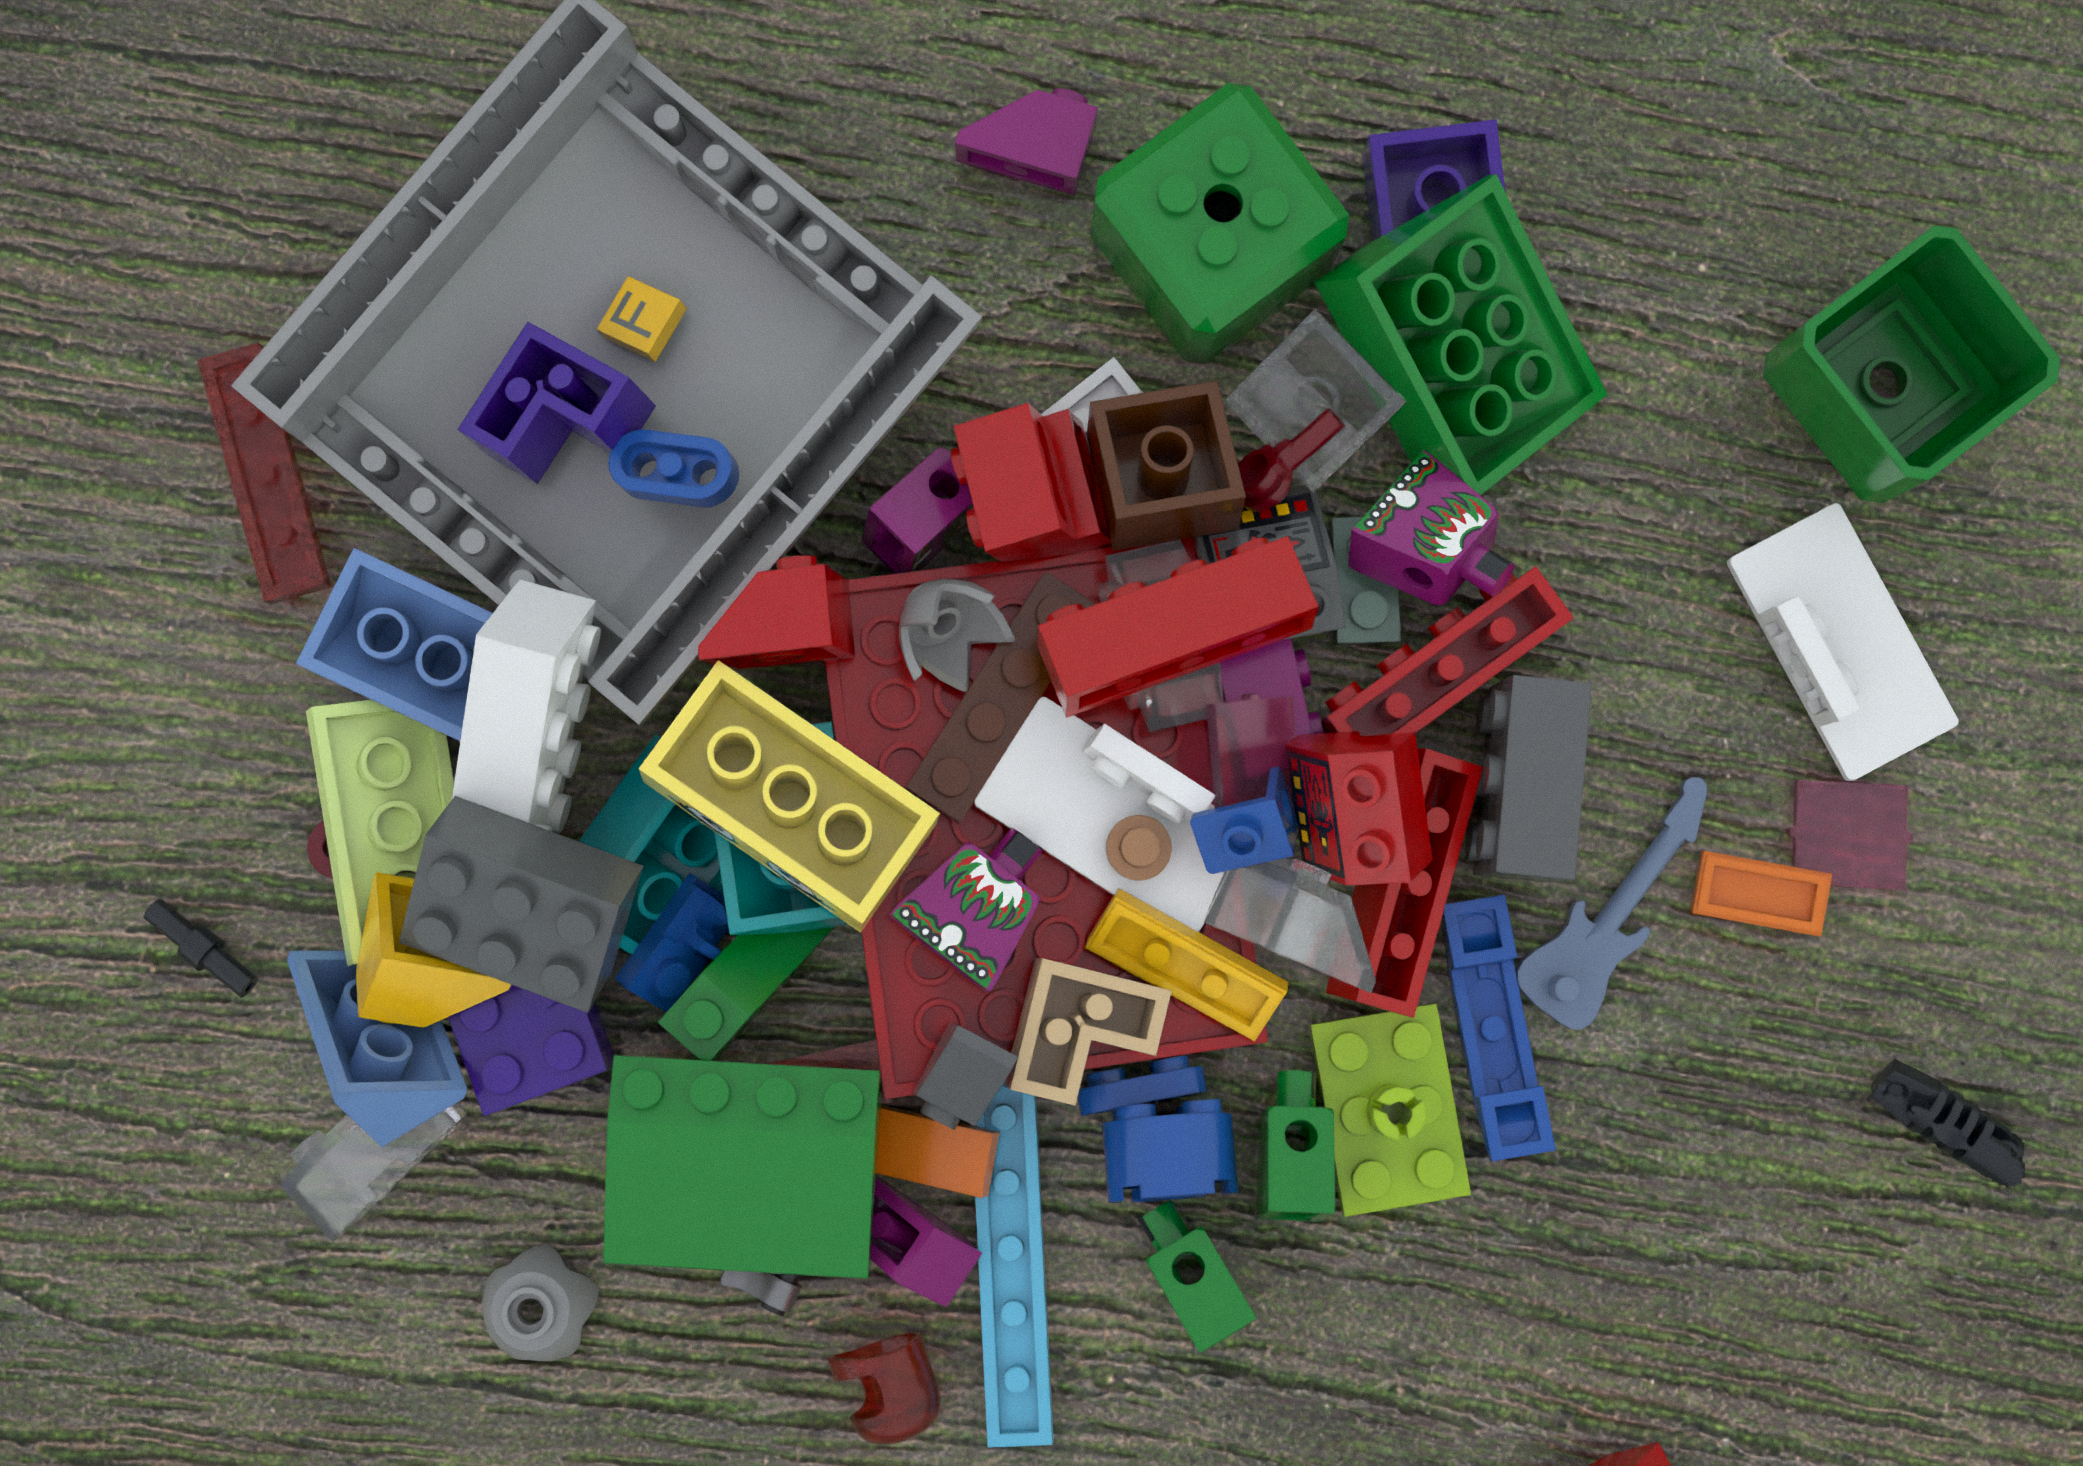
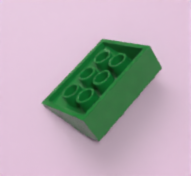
(1465, 335)
(741, 1166)

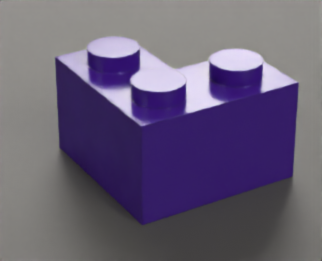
(543, 396)

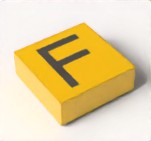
(641, 319)

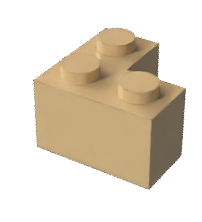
(1069, 1009)

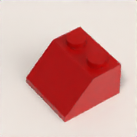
(784, 619)

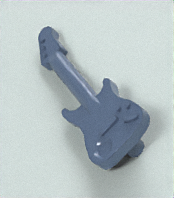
(1572, 969)

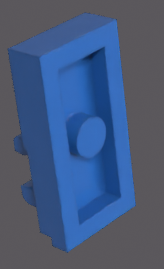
(677, 944)

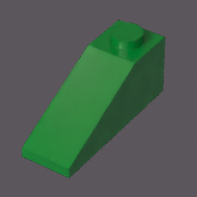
(737, 989)

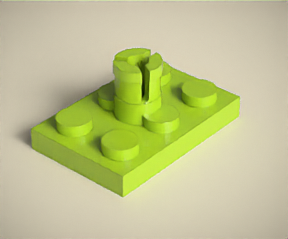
(1391, 1110)

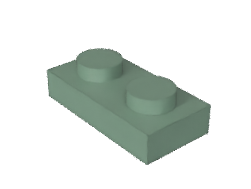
(1368, 604)

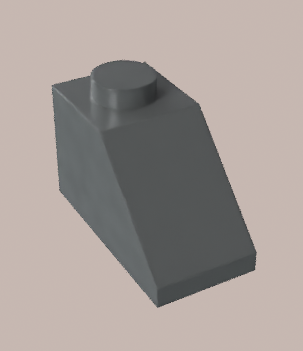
(962, 1077)

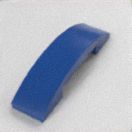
(1494, 1029)

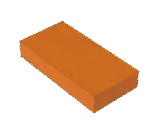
(1760, 893)
(934, 1154)

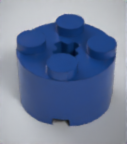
(1169, 1153)

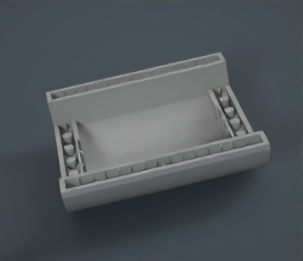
(537, 213)

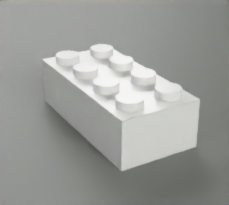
(526, 704)

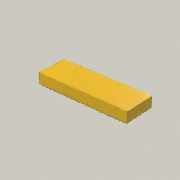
(1187, 964)

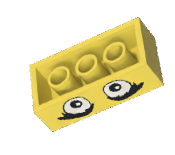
(788, 796)

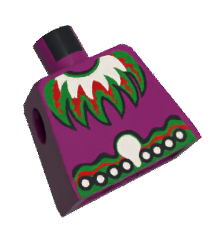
(910, 520)
(1430, 536)
(974, 907)

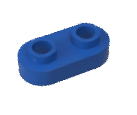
(678, 468)
(1168, 1080)

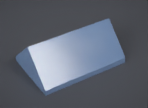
(397, 642)
(376, 1070)

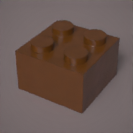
(1165, 465)

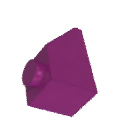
(1033, 139)
(918, 1246)

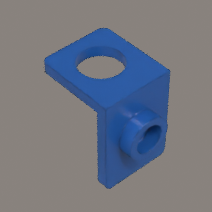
(1248, 830)

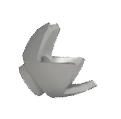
(942, 624)
(565, 1300)

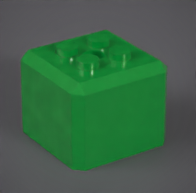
(1205, 276)
(1949, 337)

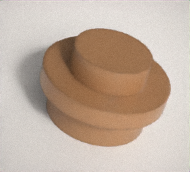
(1138, 847)

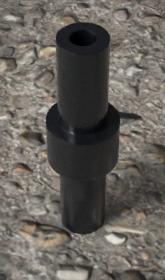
(200, 948)

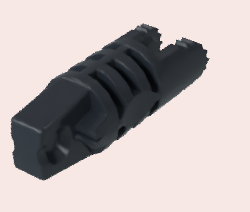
(1950, 1122)

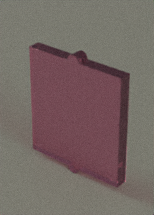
(1247, 742)
(1851, 832)

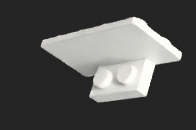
(1842, 642)
(1074, 783)

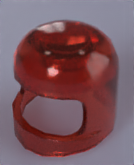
(897, 1388)

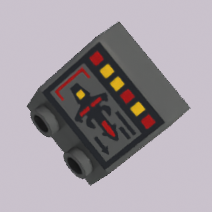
(1303, 522)

